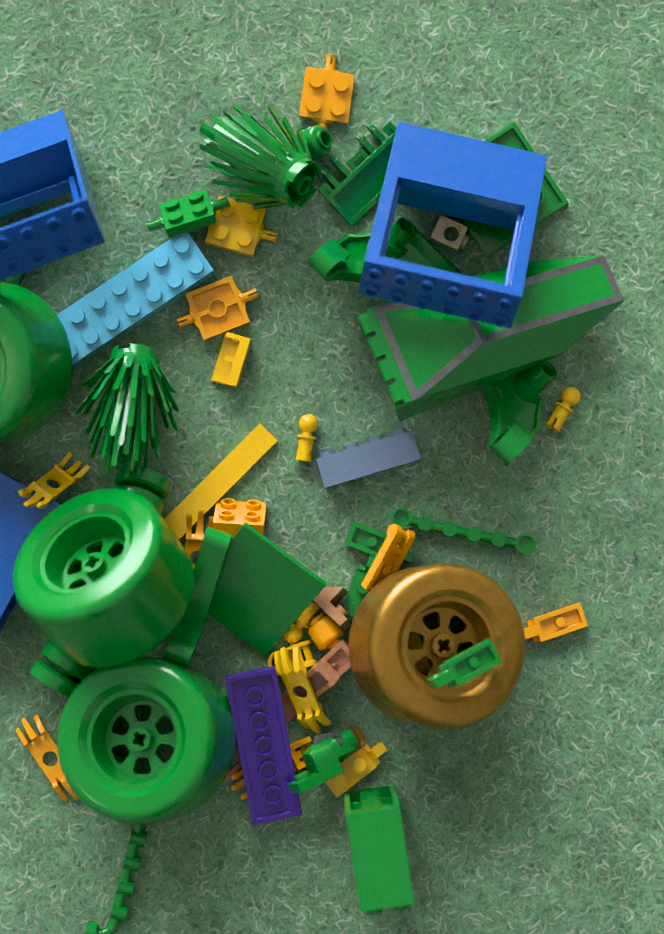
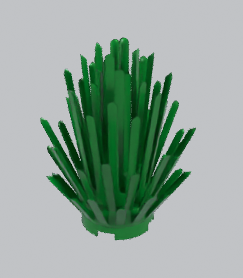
(262, 160)
(125, 405)

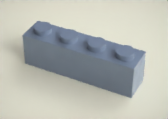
(369, 458)

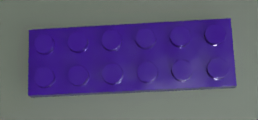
(263, 744)

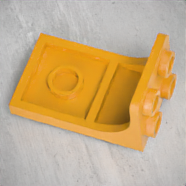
(232, 514)

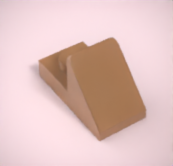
(328, 599)

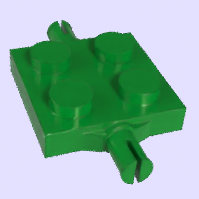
(187, 213)

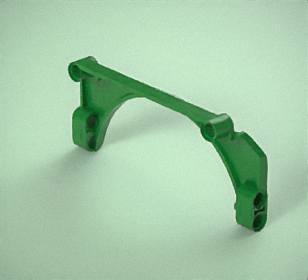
(511, 401)

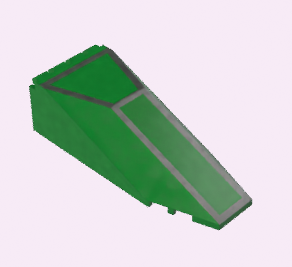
(449, 356)

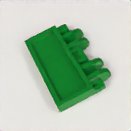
(362, 186)

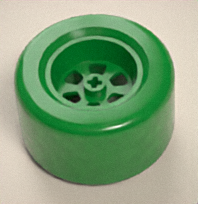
(32, 362)
(104, 577)
(92, 738)

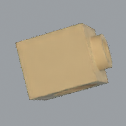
(447, 224)

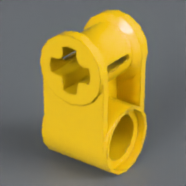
(309, 661)

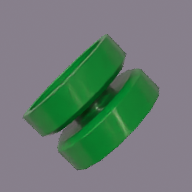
(148, 484)
(60, 673)

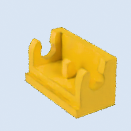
(231, 360)

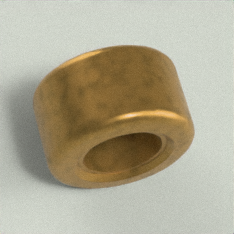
(387, 666)

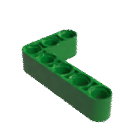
(207, 574)

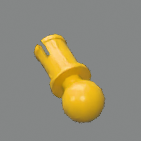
(570, 397)
(308, 424)
(295, 633)

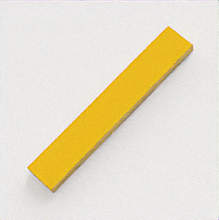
(221, 479)

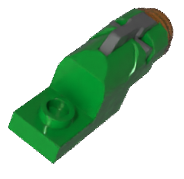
(325, 757)

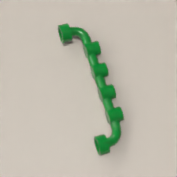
(524, 543)
(125, 886)

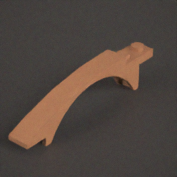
(321, 677)

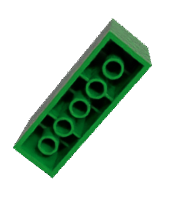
(378, 849)

